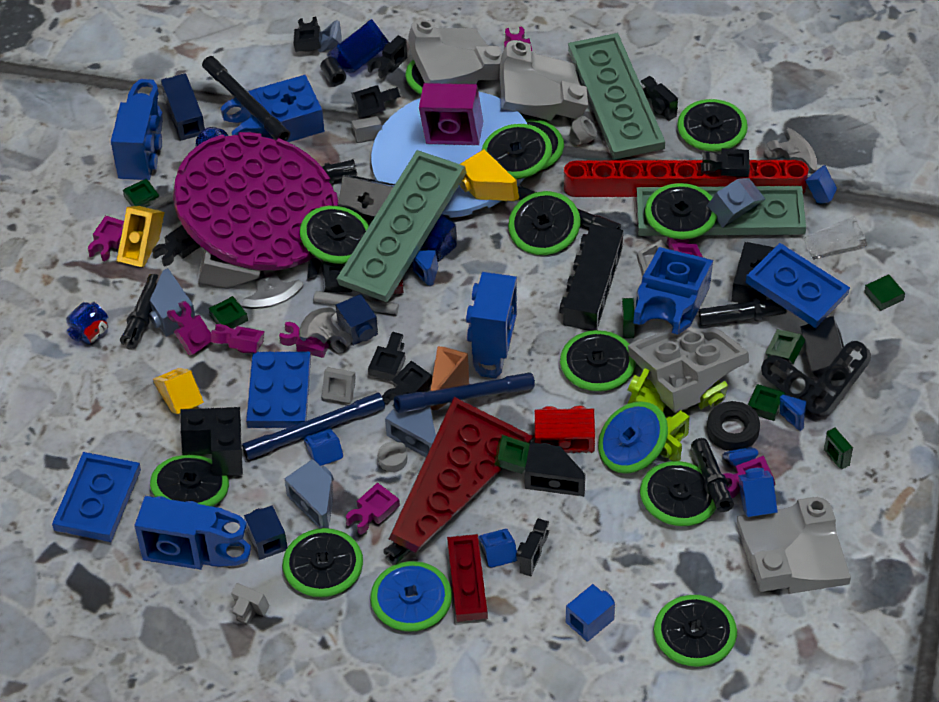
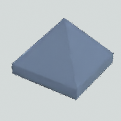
(331, 36)

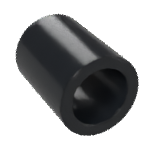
(333, 71)

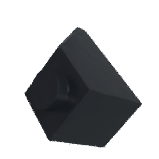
(553, 471)

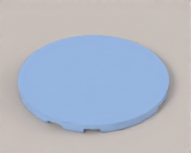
(404, 135)

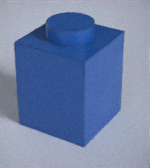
(757, 492)
(590, 612)

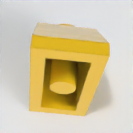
(488, 179)
(139, 235)
(179, 390)

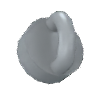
(583, 129)
(392, 456)

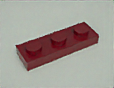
(467, 578)

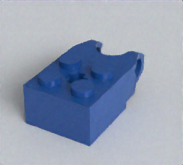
(289, 101)
(138, 133)
(673, 288)
(492, 321)
(188, 534)

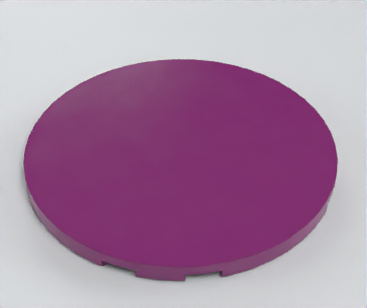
(248, 199)

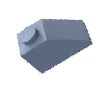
(735, 200)
(164, 298)
(412, 429)
(312, 492)

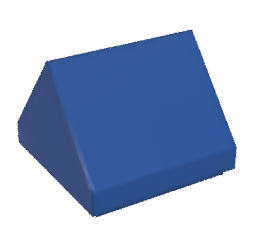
(426, 266)

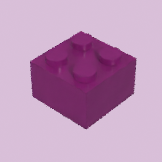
(451, 114)

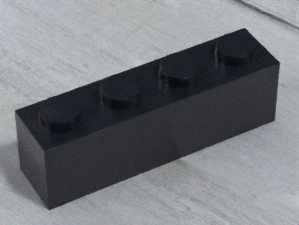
(592, 277)

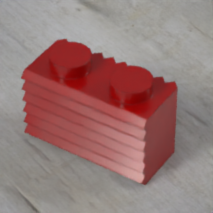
(567, 428)

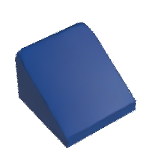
(821, 185)
(324, 447)
(498, 547)

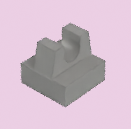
(338, 384)
(248, 603)

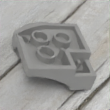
(452, 54)
(539, 84)
(687, 362)
(795, 547)

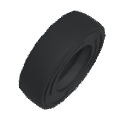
(738, 411)

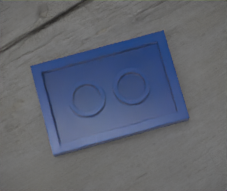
(797, 285)
(278, 389)
(96, 497)

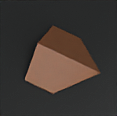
(450, 370)

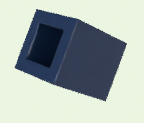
(357, 319)
(265, 532)

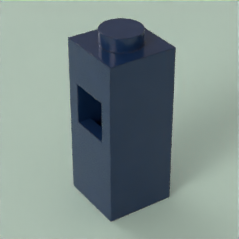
(182, 106)

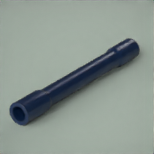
(420, 400)
(269, 442)

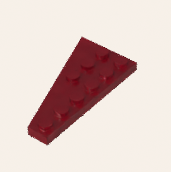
(452, 472)

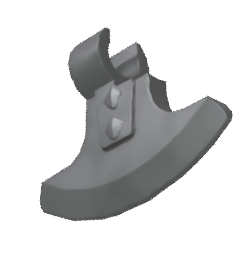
(795, 149)
(271, 290)
(319, 325)

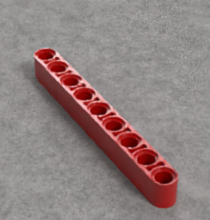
(623, 177)

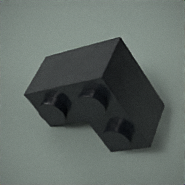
(214, 433)

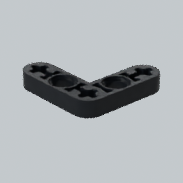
(815, 390)

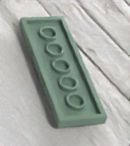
(616, 96)
(778, 215)
(401, 226)

